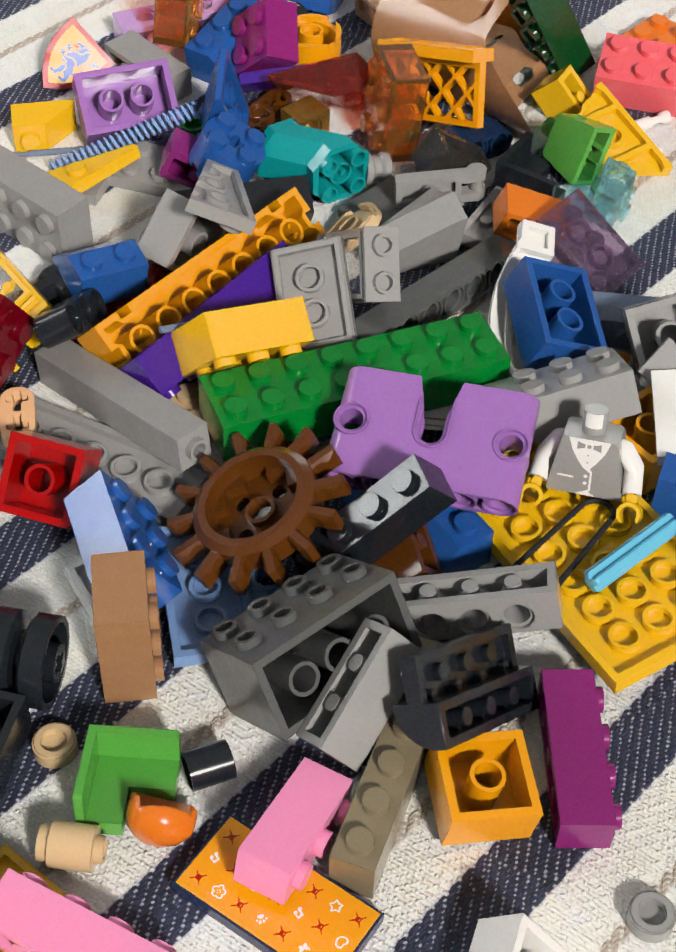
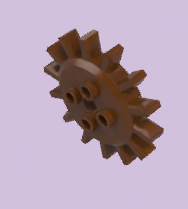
(256, 481)

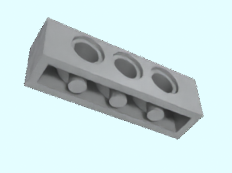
(471, 600)

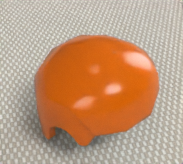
(159, 820)

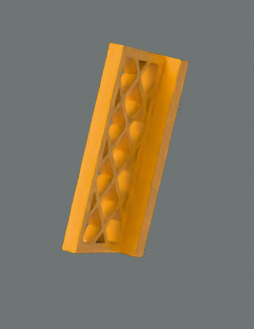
(452, 56)

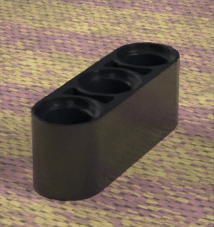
(70, 318)

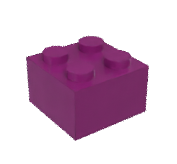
(266, 36)

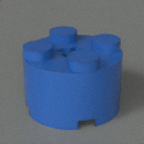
(230, 144)

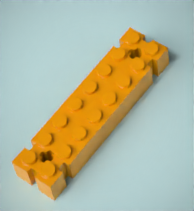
(177, 294)

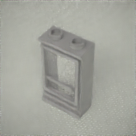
(371, 262)

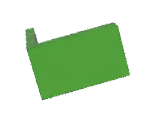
(120, 763)

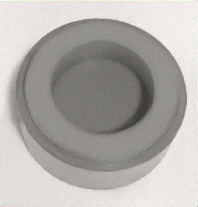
(650, 916)

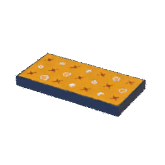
(312, 920)

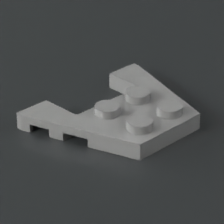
(137, 176)

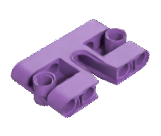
(472, 446)

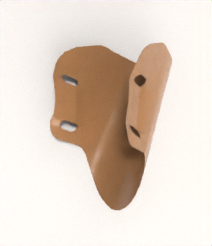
(463, 24)

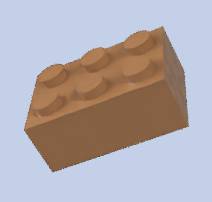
(126, 626)

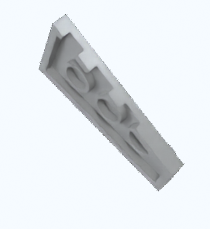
(222, 199)

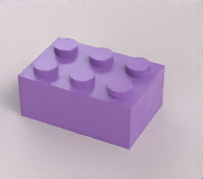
(123, 97)

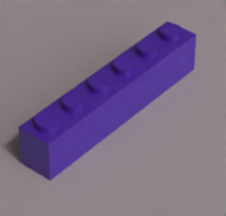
(158, 362)

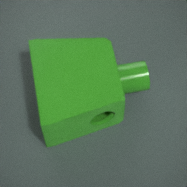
(576, 146)

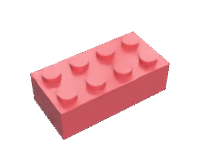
(639, 73)

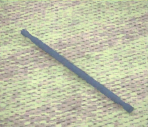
(55, 151)

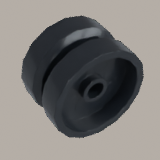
(33, 655)

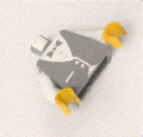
(590, 461)

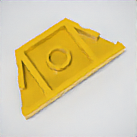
(629, 142)

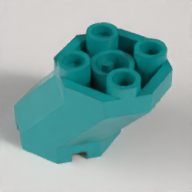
(330, 160)

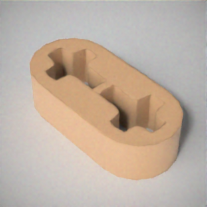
(11, 419)

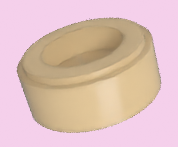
(54, 745)

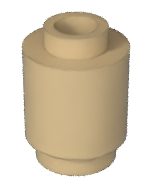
(71, 846)

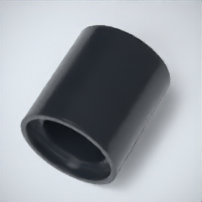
(208, 765)

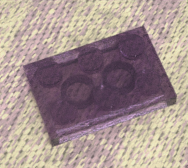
(590, 243)

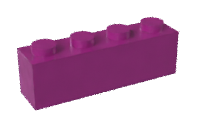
(576, 759)

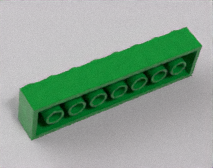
(310, 385)

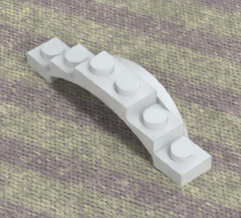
(532, 241)

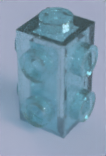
(613, 190)

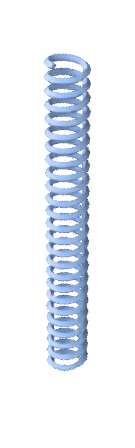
(127, 136)

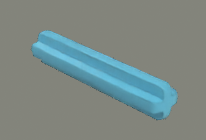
(630, 553)

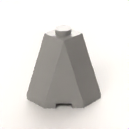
(429, 229)

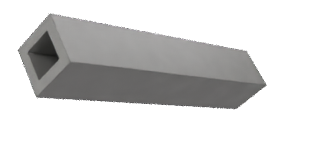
(124, 404)

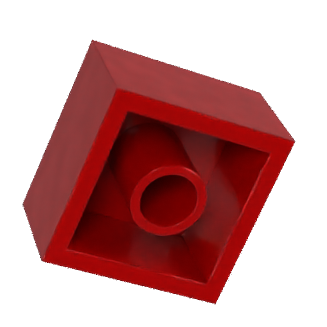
(41, 473)

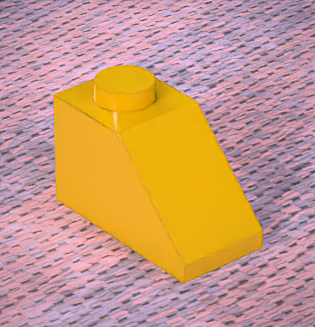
(561, 93)
(42, 123)

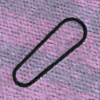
(561, 523)

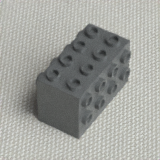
(289, 643)

